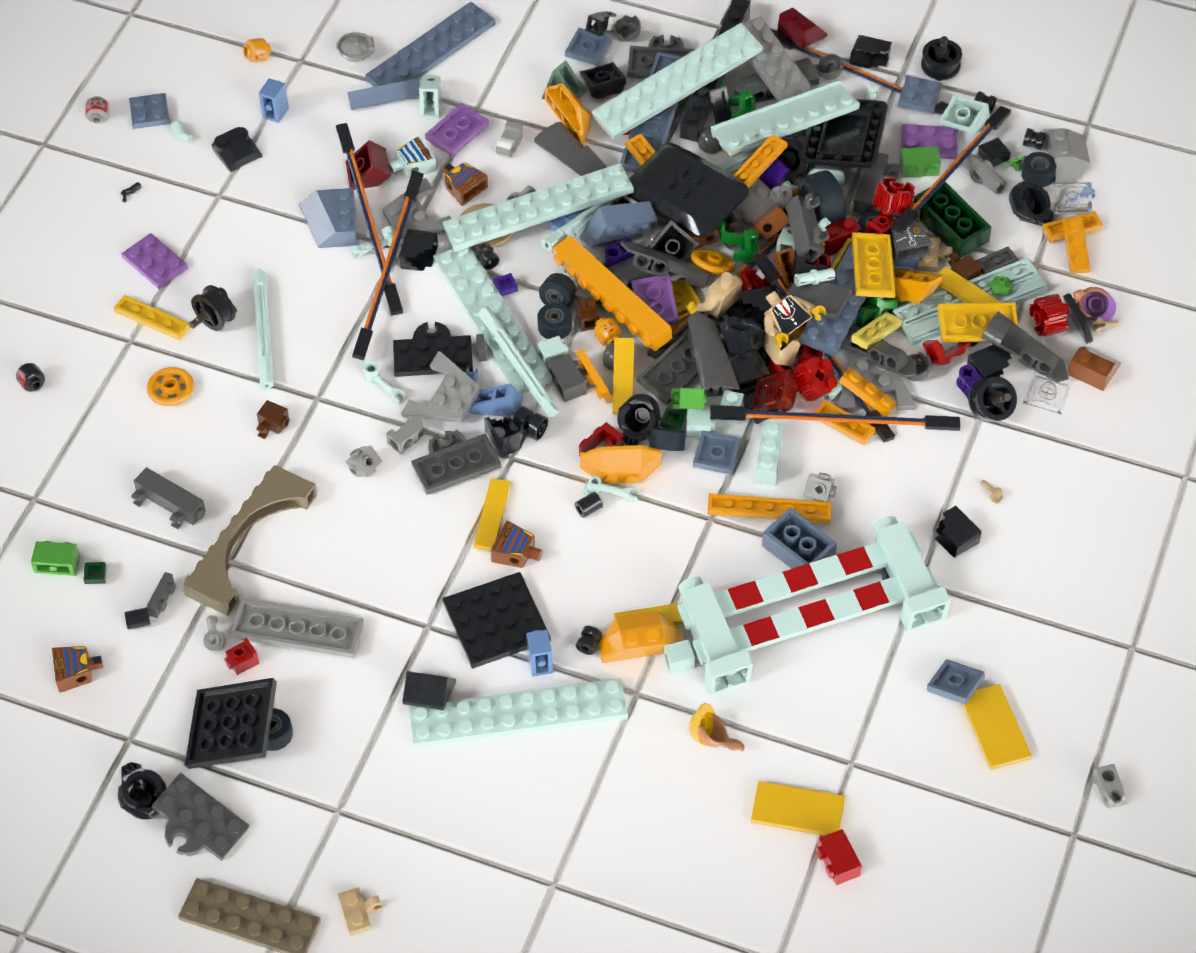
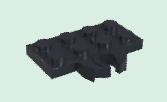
(415, 355)

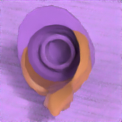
(1095, 303)

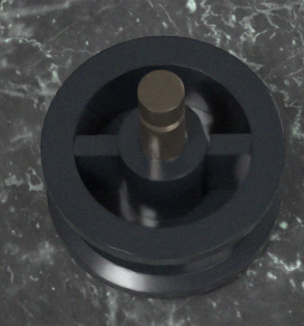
(941, 59)
(212, 308)
(992, 399)

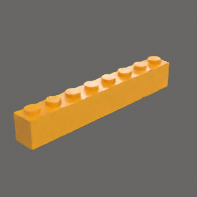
(612, 293)

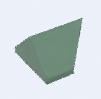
(565, 75)

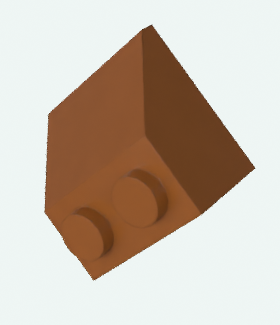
(1093, 367)

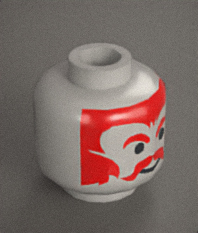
(96, 109)

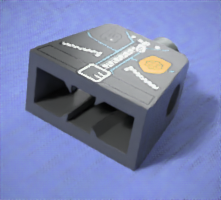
(911, 243)

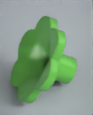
(1016, 162)
(1000, 285)

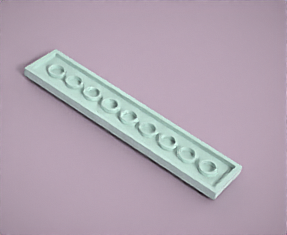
(677, 81)
(537, 207)
(476, 290)
(519, 712)

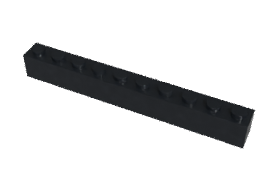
(700, 103)

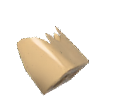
(784, 355)

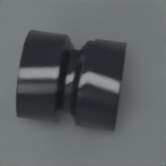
(532, 424)

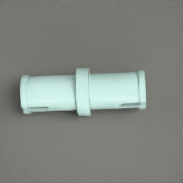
(814, 277)

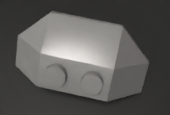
(1069, 153)
(756, 202)

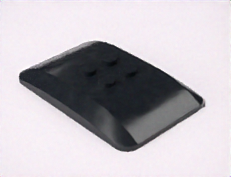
(848, 139)
(687, 189)

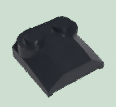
(604, 80)
(235, 148)

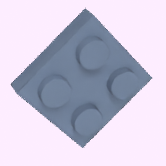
(588, 47)
(920, 94)
(149, 110)
(716, 452)
(955, 681)

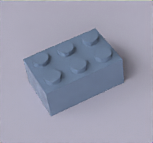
(797, 540)

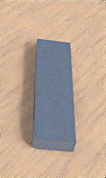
(384, 93)

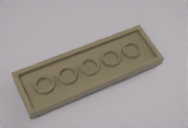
(249, 918)

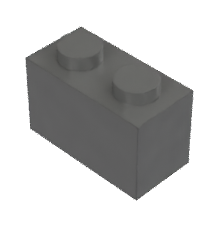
(567, 377)

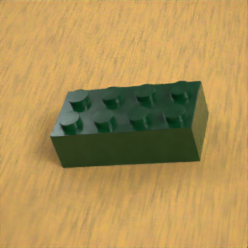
(954, 220)

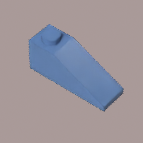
(496, 400)

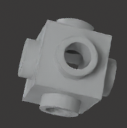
(363, 461)
(813, 487)

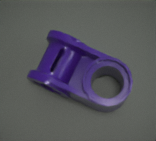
(616, 253)
(967, 378)

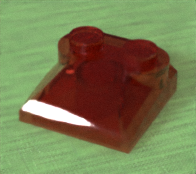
(776, 392)

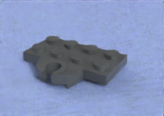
(643, 57)
(454, 461)
(198, 819)

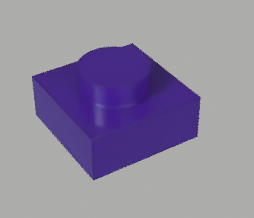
(505, 284)

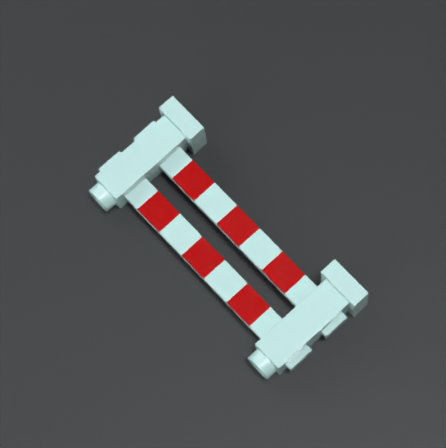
(726, 649)

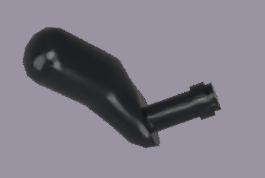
(131, 190)

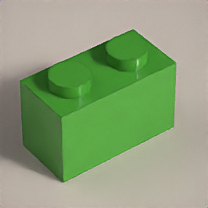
(919, 162)
(688, 398)
(55, 558)

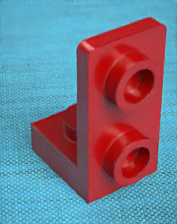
(935, 350)
(604, 433)

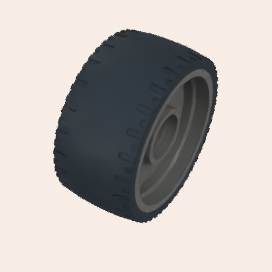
(829, 192)

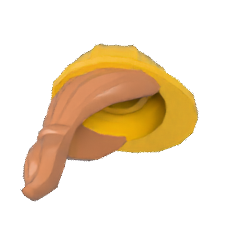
(710, 730)

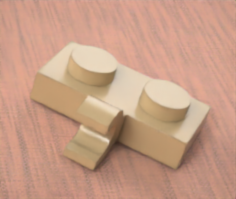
(930, 262)
(357, 910)

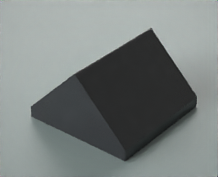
(674, 241)
(427, 690)

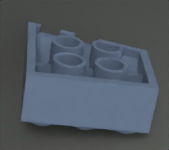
(331, 217)
(618, 222)

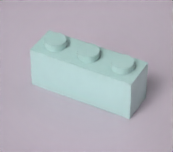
(769, 453)

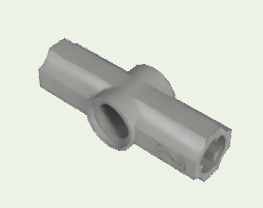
(984, 172)

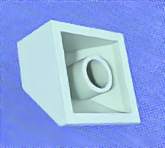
(965, 115)

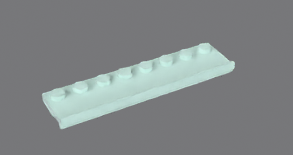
(784, 117)
(921, 320)

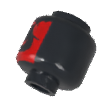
(30, 377)

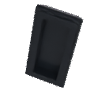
(720, 104)

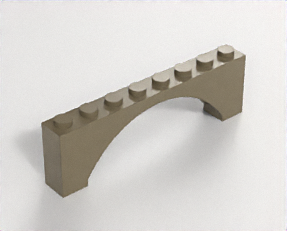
(276, 493)

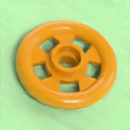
(712, 261)
(174, 384)

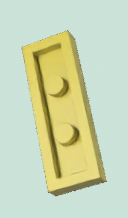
(876, 330)

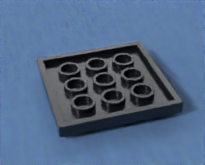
(494, 619)
(231, 723)

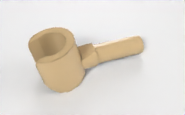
(1101, 324)
(996, 493)

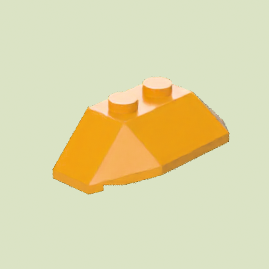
(569, 110)
(915, 285)
(621, 463)
(638, 636)

